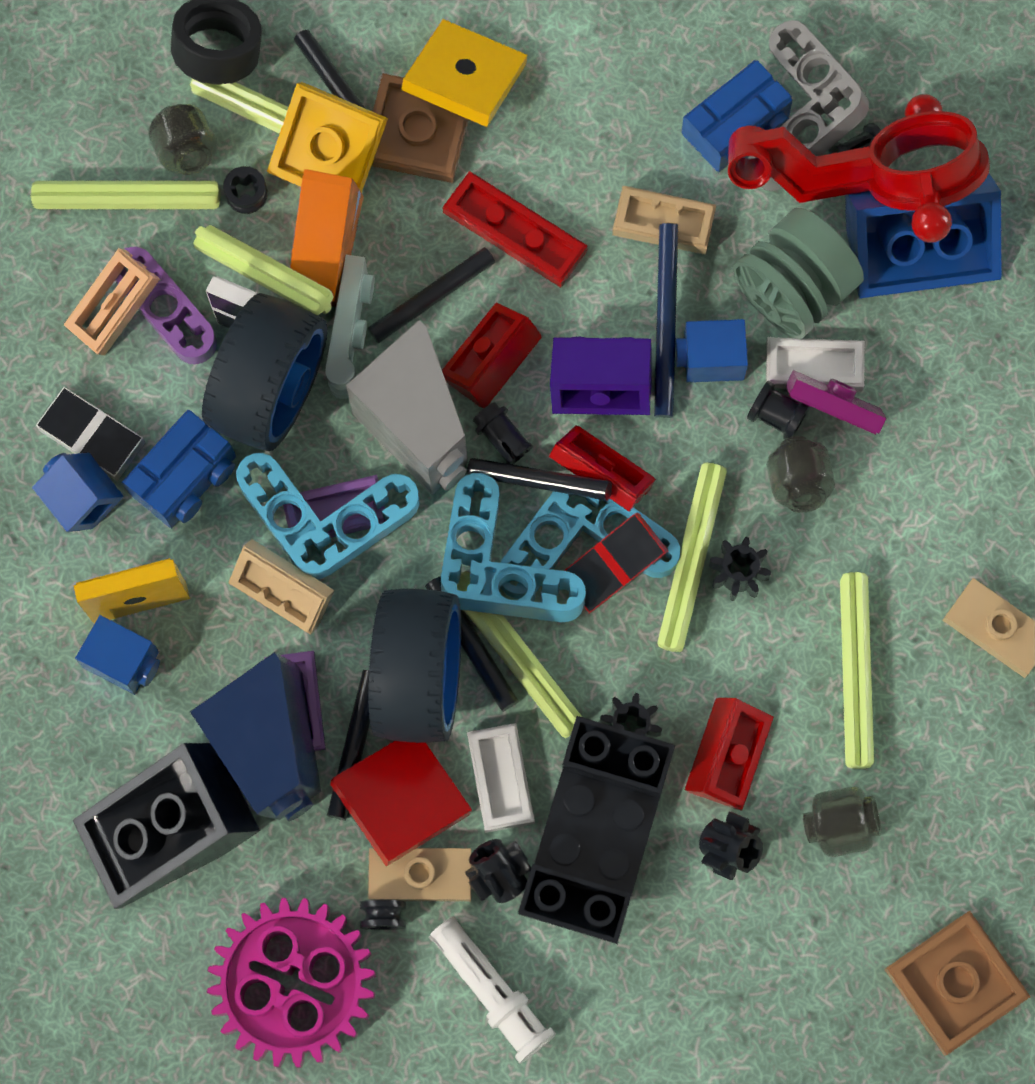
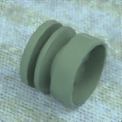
(798, 272)

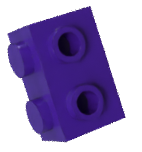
(601, 376)

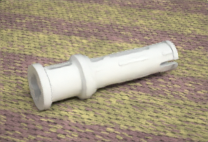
(505, 1007)

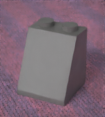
(411, 410)

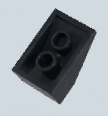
(165, 823)

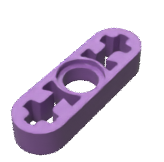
(196, 322)

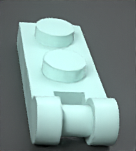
(348, 329)

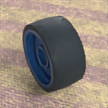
(264, 371)
(415, 665)

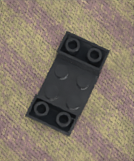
(597, 830)

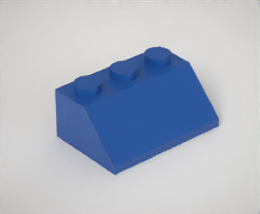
(901, 262)

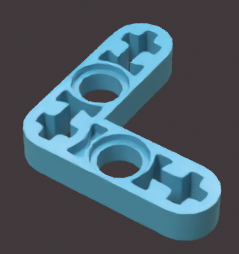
(572, 523)
(310, 528)
(488, 576)

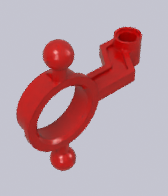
(866, 168)

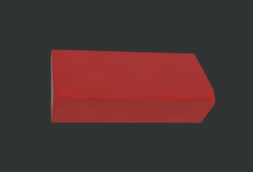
(491, 354)
(729, 752)

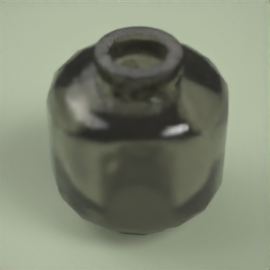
(182, 139)
(800, 474)
(842, 821)

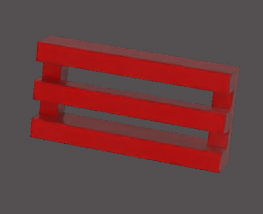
(592, 458)

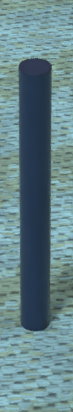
(666, 320)

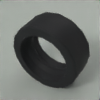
(209, 64)

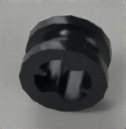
(244, 176)
(383, 915)

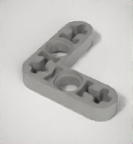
(823, 95)

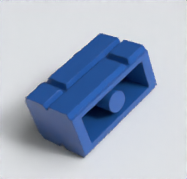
(744, 100)
(181, 470)

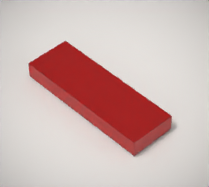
(515, 229)

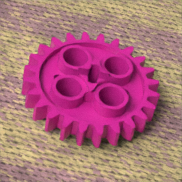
(271, 1026)

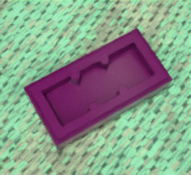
(836, 400)

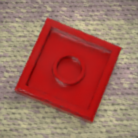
(400, 798)

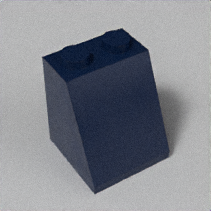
(265, 737)

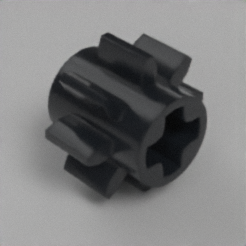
(742, 555)
(633, 708)
(731, 845)
(498, 871)

